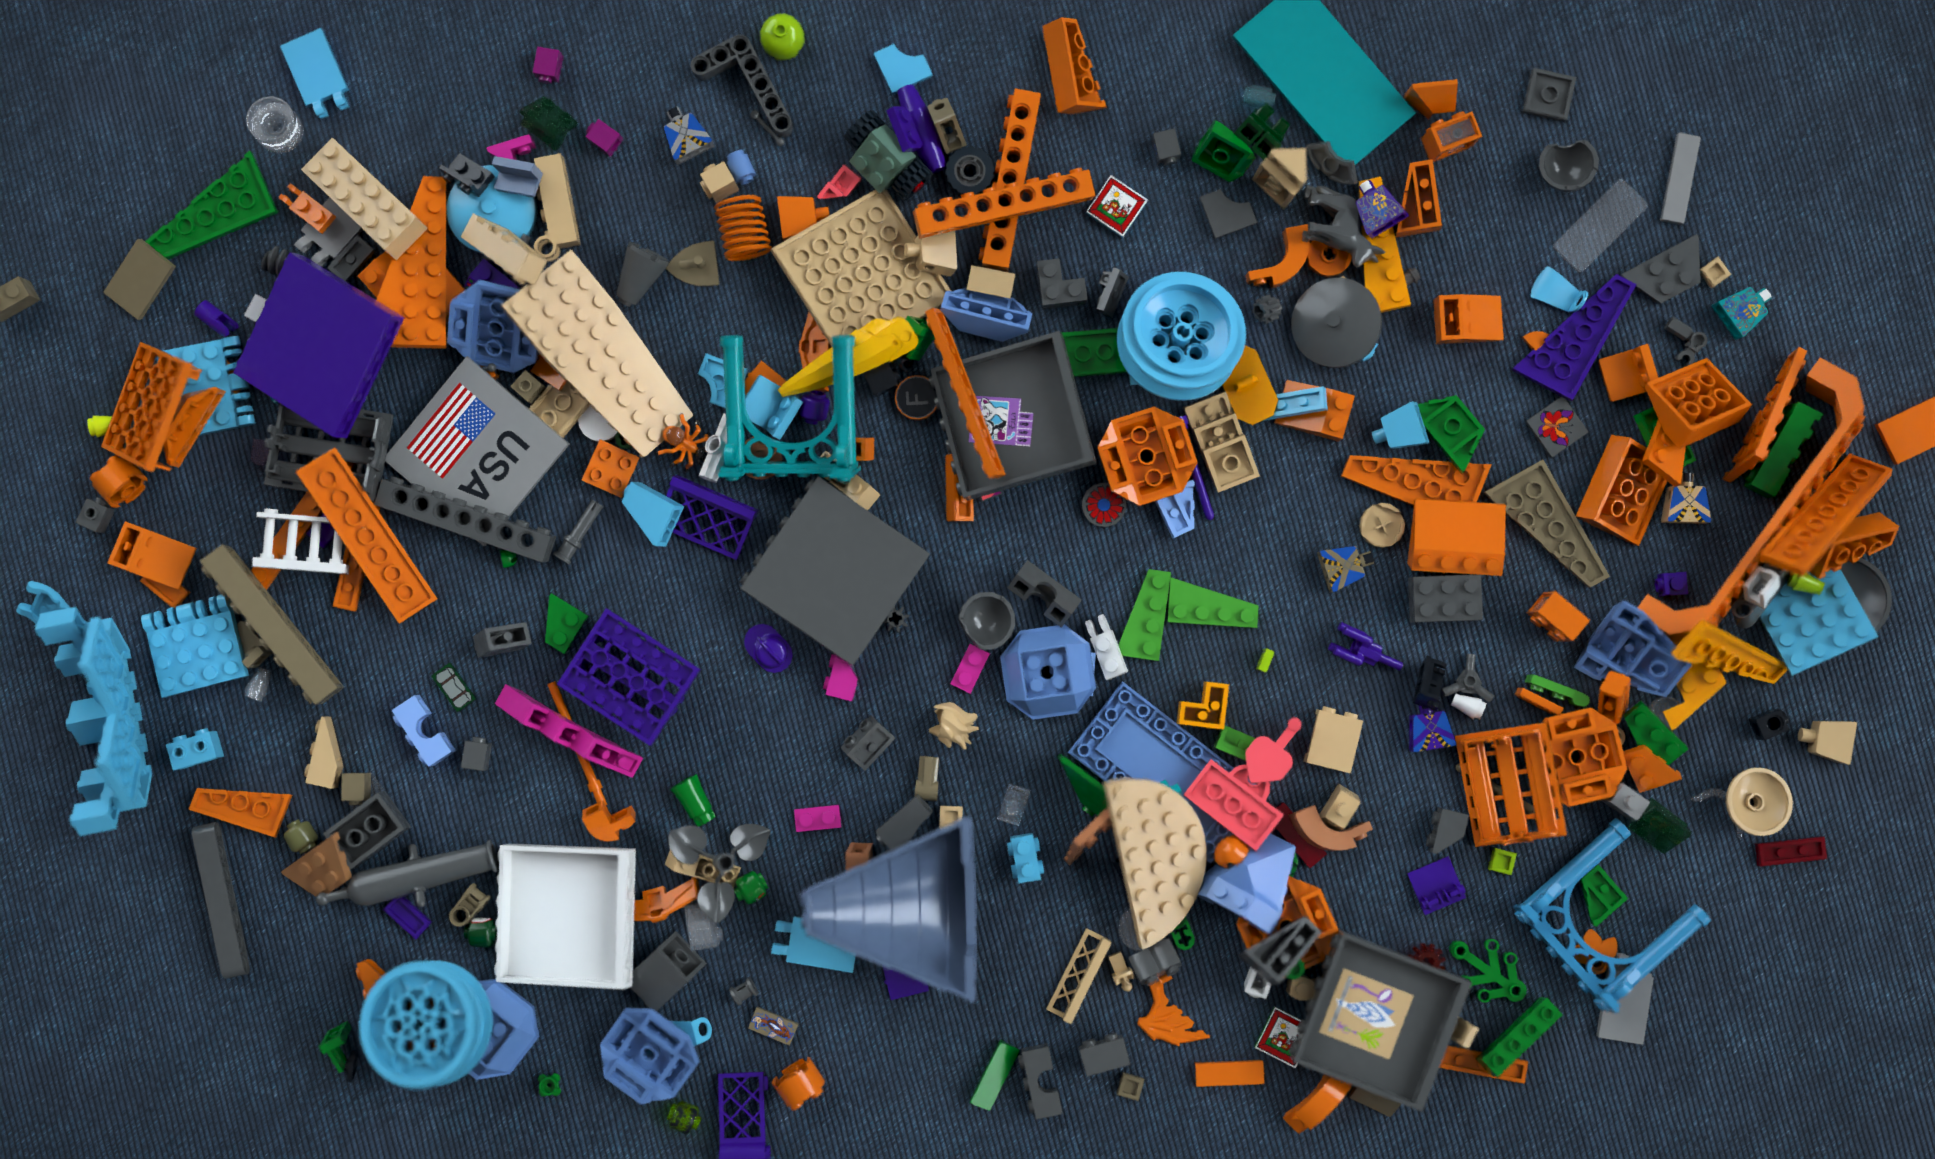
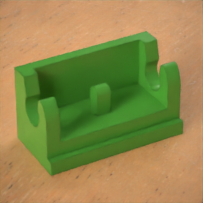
(1233, 742)

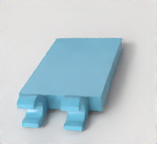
(316, 71)
(811, 951)

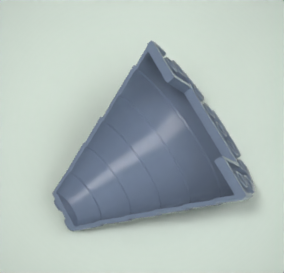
(907, 910)

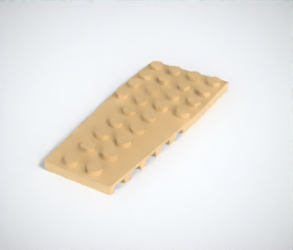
(597, 352)

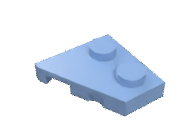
(1178, 511)

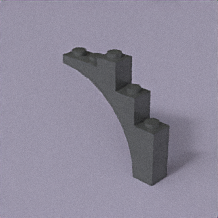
(903, 824)

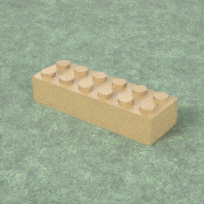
(364, 199)

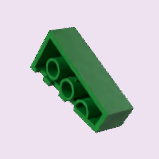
(1792, 431)

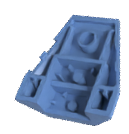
(1635, 647)
(1253, 886)

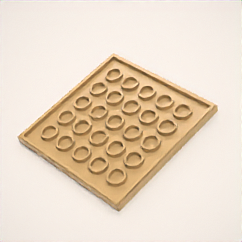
(856, 267)

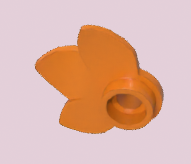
(1606, 947)

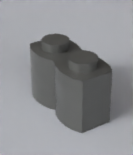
(1155, 962)

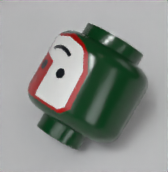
(481, 932)

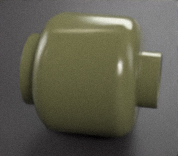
(300, 836)

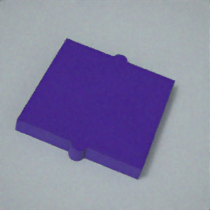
(902, 985)

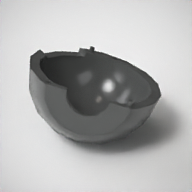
(1569, 166)
(987, 620)

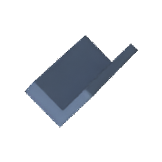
(517, 176)

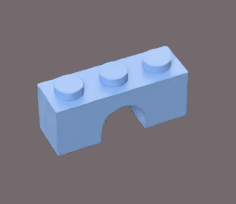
(410, 717)

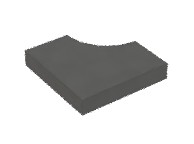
(1225, 215)

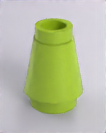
(1805, 584)

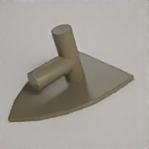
(696, 265)

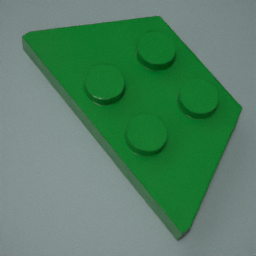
(1452, 429)

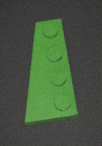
(1206, 607)
(1146, 622)

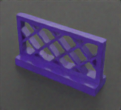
(720, 502)

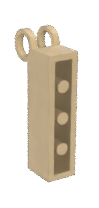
(558, 207)

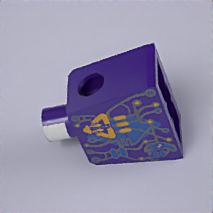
(1378, 209)

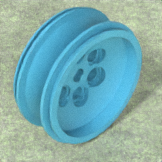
(458, 1046)

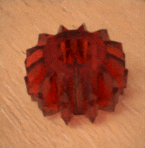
(1429, 953)

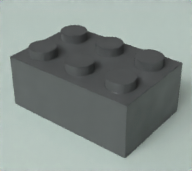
(1445, 598)
(368, 829)

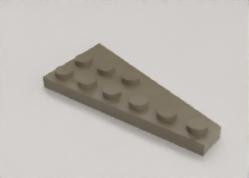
(1544, 513)

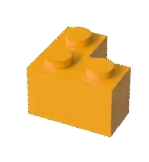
(1210, 712)

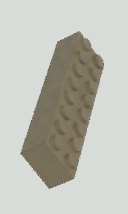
(272, 624)

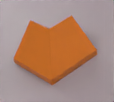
(1433, 97)

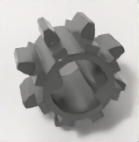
(1267, 309)

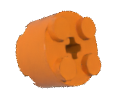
(118, 481)
(799, 1083)

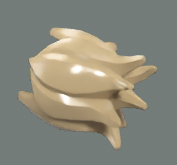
(953, 724)

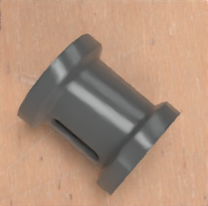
(743, 991)

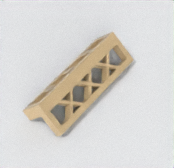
(1086, 979)

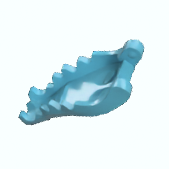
(45, 601)

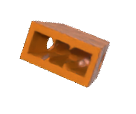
(798, 214)

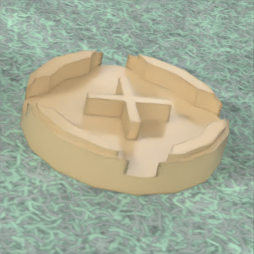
(1382, 525)

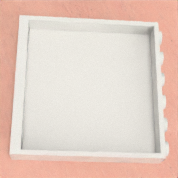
(565, 915)

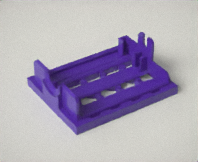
(612, 701)

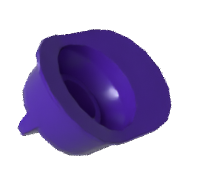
(768, 648)

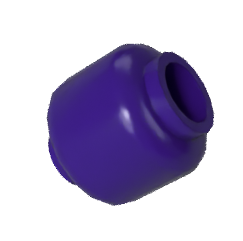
(814, 407)

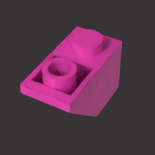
(842, 680)

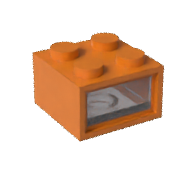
(1451, 136)
(1557, 617)

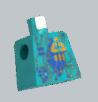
(1742, 310)

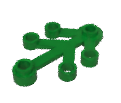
(1492, 972)

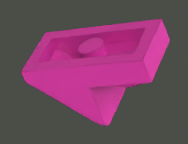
(508, 149)

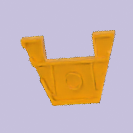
(1695, 689)

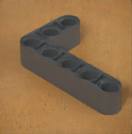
(753, 77)

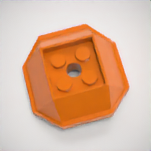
(1171, 453)
(1600, 752)
(1300, 901)

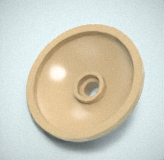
(1771, 801)

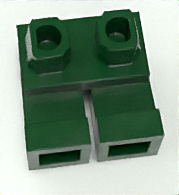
(1262, 131)

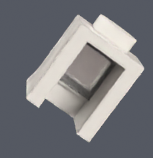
(1761, 586)
(1256, 985)

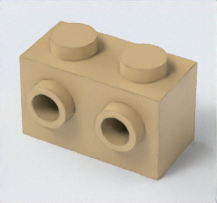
(718, 182)

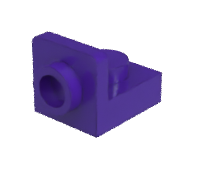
(1671, 584)

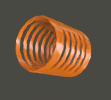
(737, 251)

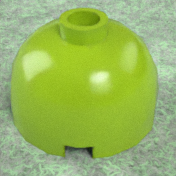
(782, 36)

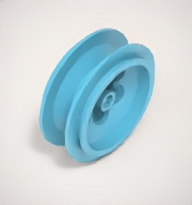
(1209, 312)

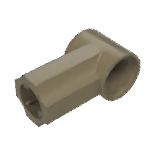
(927, 781)

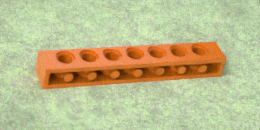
(1020, 101)
(1079, 179)

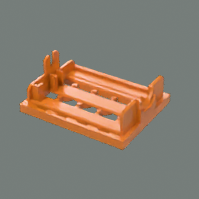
(157, 407)
(1482, 790)

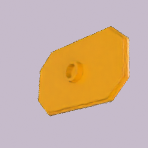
(1250, 389)

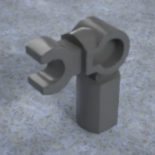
(1694, 343)

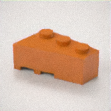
(1420, 201)

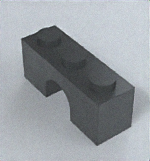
(1034, 581)
(1044, 1101)

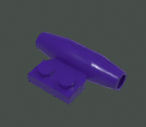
(916, 129)

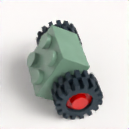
(882, 160)

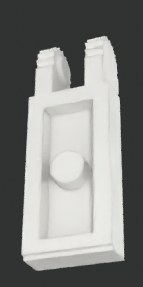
(1106, 649)

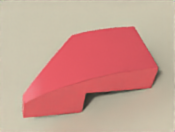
(841, 185)

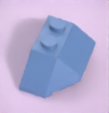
(985, 314)

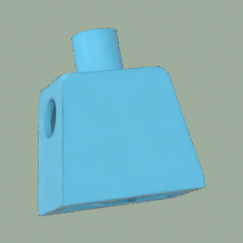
(1402, 428)

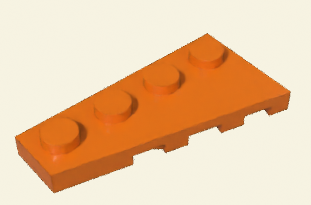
(246, 809)

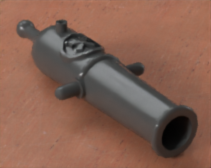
(414, 875)

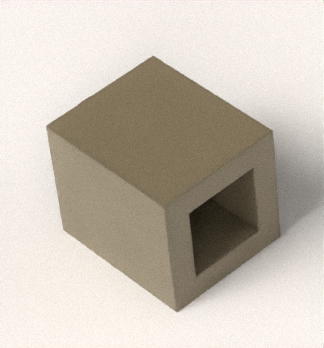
(356, 787)

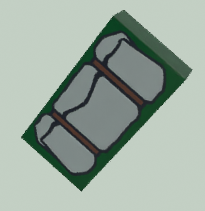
(453, 687)

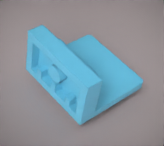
(769, 408)

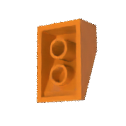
(1326, 424)

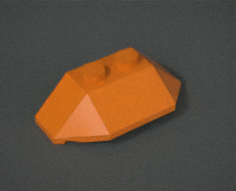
(188, 422)

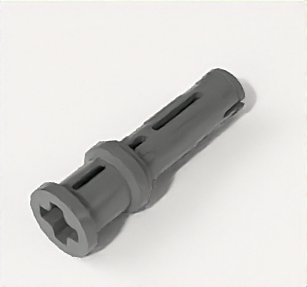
(573, 540)

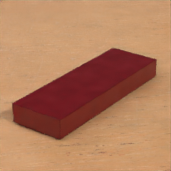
(1791, 851)
(1309, 854)

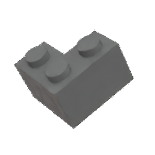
(1058, 292)

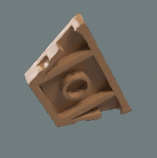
(321, 868)

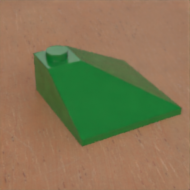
(1087, 789)

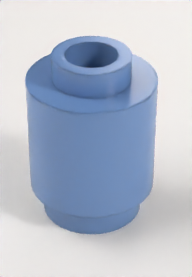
(740, 167)

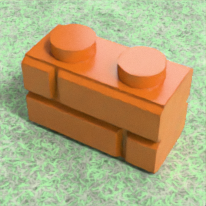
(1614, 696)

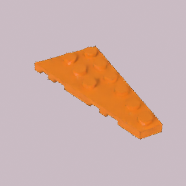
(1762, 428)

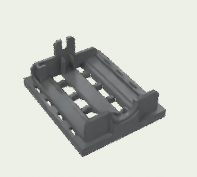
(374, 428)

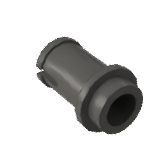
(1411, 276)

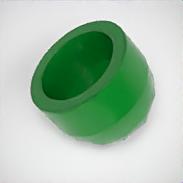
(508, 558)

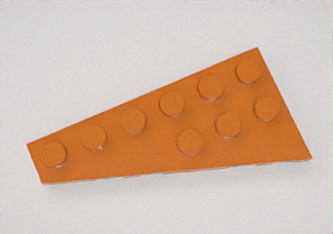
(1417, 478)

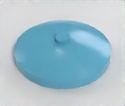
(506, 209)

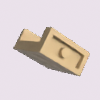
(1334, 740)

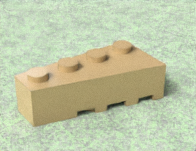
(504, 249)

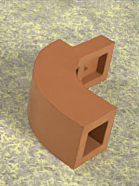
(1316, 833)

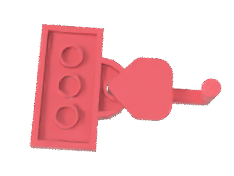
(1234, 800)

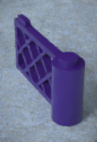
(748, 1146)

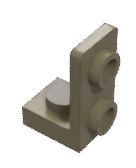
(252, 648)

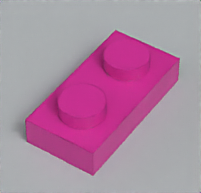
(970, 668)
(817, 818)

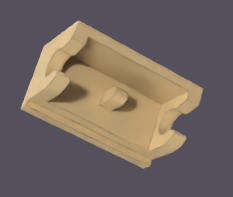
(991, 281)

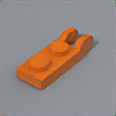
(309, 209)

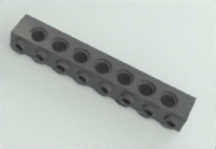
(389, 498)

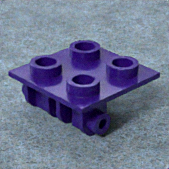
(1436, 885)

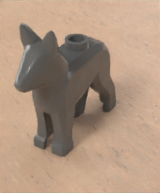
(1345, 227)

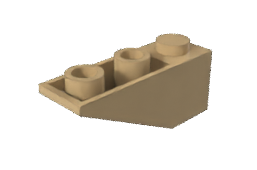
(855, 489)
(326, 760)
(702, 869)

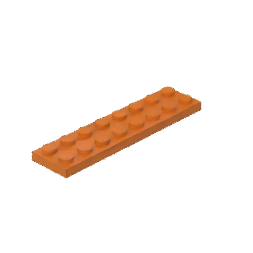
(1825, 515)
(366, 535)

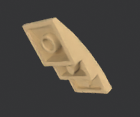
(1221, 441)

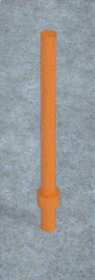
(594, 784)

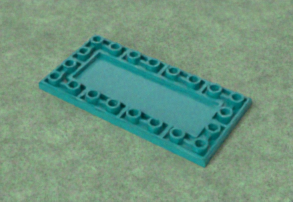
(1324, 76)

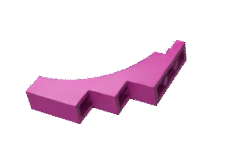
(566, 732)

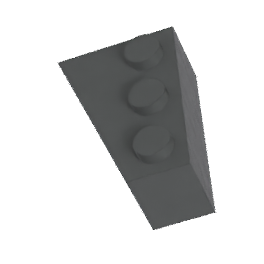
(1281, 951)

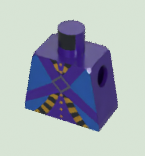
(1429, 730)

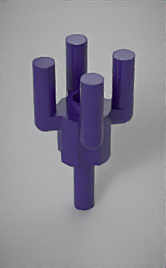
(1362, 649)

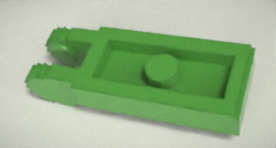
(1558, 691)

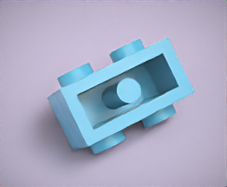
(194, 750)
(1026, 865)

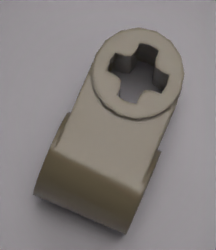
(471, 902)

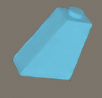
(652, 512)

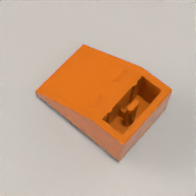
(1467, 318)
(152, 555)

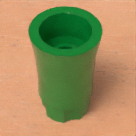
(694, 800)

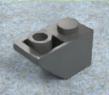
(1447, 829)

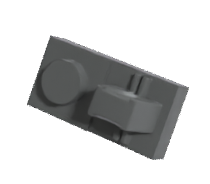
(1114, 285)

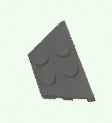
(1668, 271)

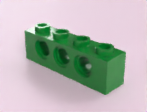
(1519, 1036)

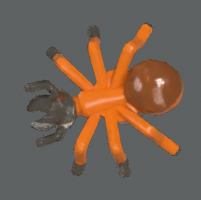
(684, 442)

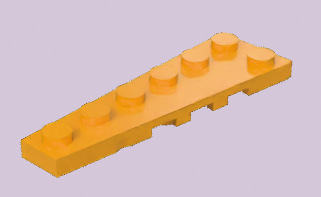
(1386, 277)
(1722, 650)

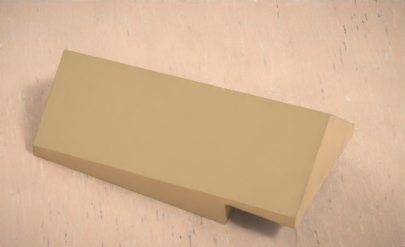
(1282, 174)

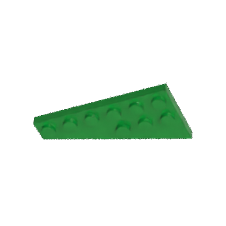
(220, 209)

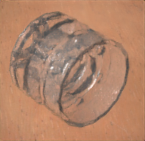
(269, 114)

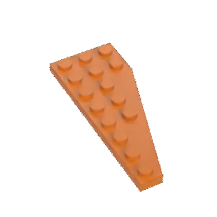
(418, 277)

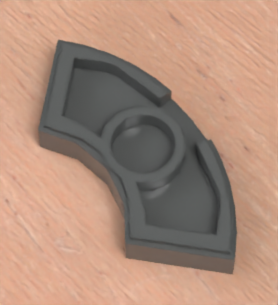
(1331, 164)

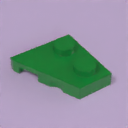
(563, 623)
(1600, 895)

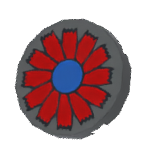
(1102, 506)

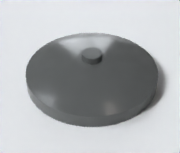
(1336, 322)
(1870, 589)

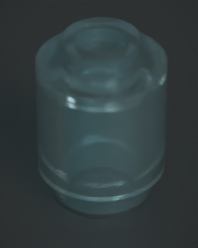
(1256, 96)

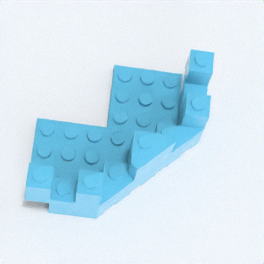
(109, 717)

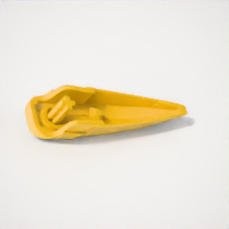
(874, 345)

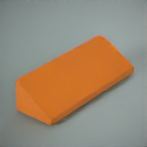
(956, 506)

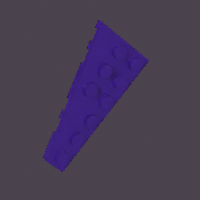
(1574, 345)

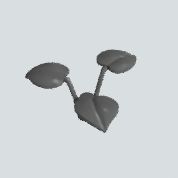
(687, 845)

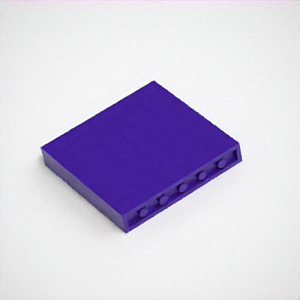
(318, 345)

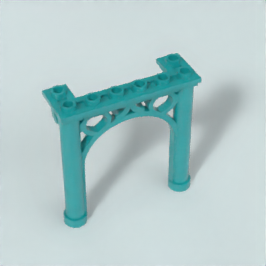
(737, 416)

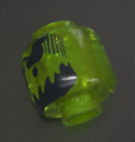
(684, 1117)

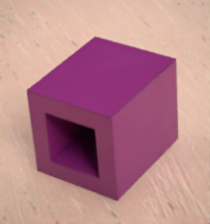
(547, 65)
(603, 137)

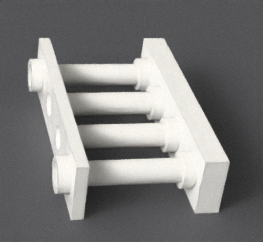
(289, 560)

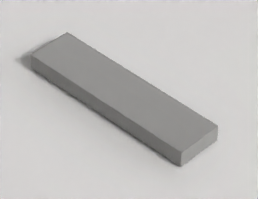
(1680, 178)

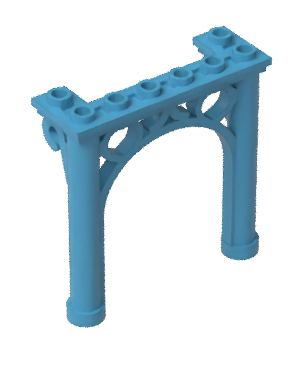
(1641, 963)

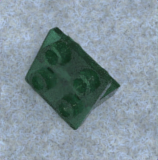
(547, 122)
(1660, 827)

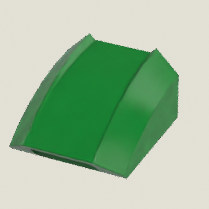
(1223, 153)

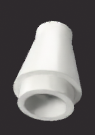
(1468, 705)

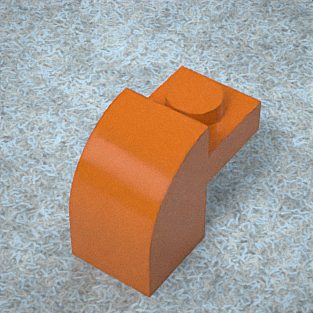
(603, 824)

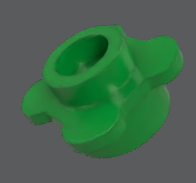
(543, 1086)

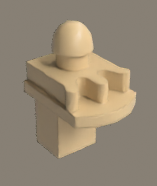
(1121, 972)

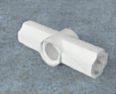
(715, 455)

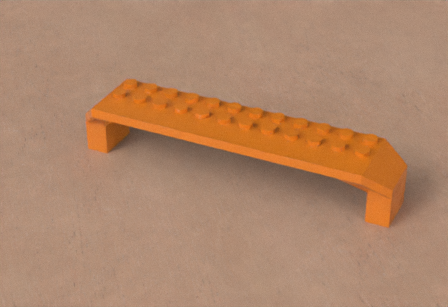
(1843, 393)

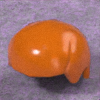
(1230, 850)

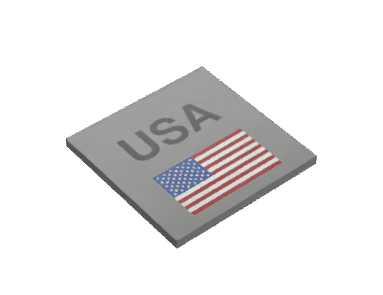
(477, 444)

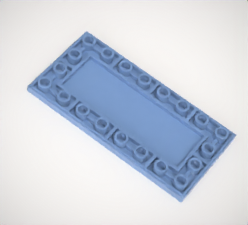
(1141, 742)

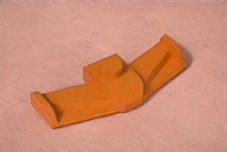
(812, 344)
(659, 903)

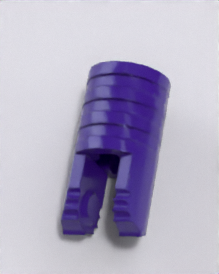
(215, 318)

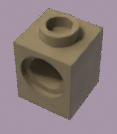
(528, 387)

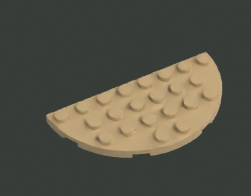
(1158, 852)

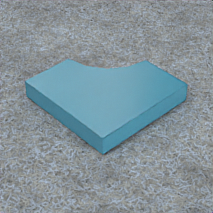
(901, 69)
(713, 371)

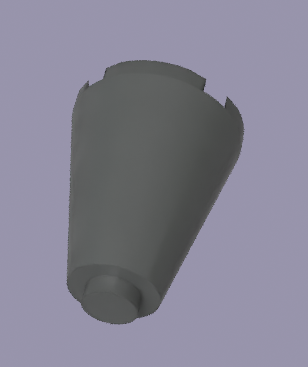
(639, 273)

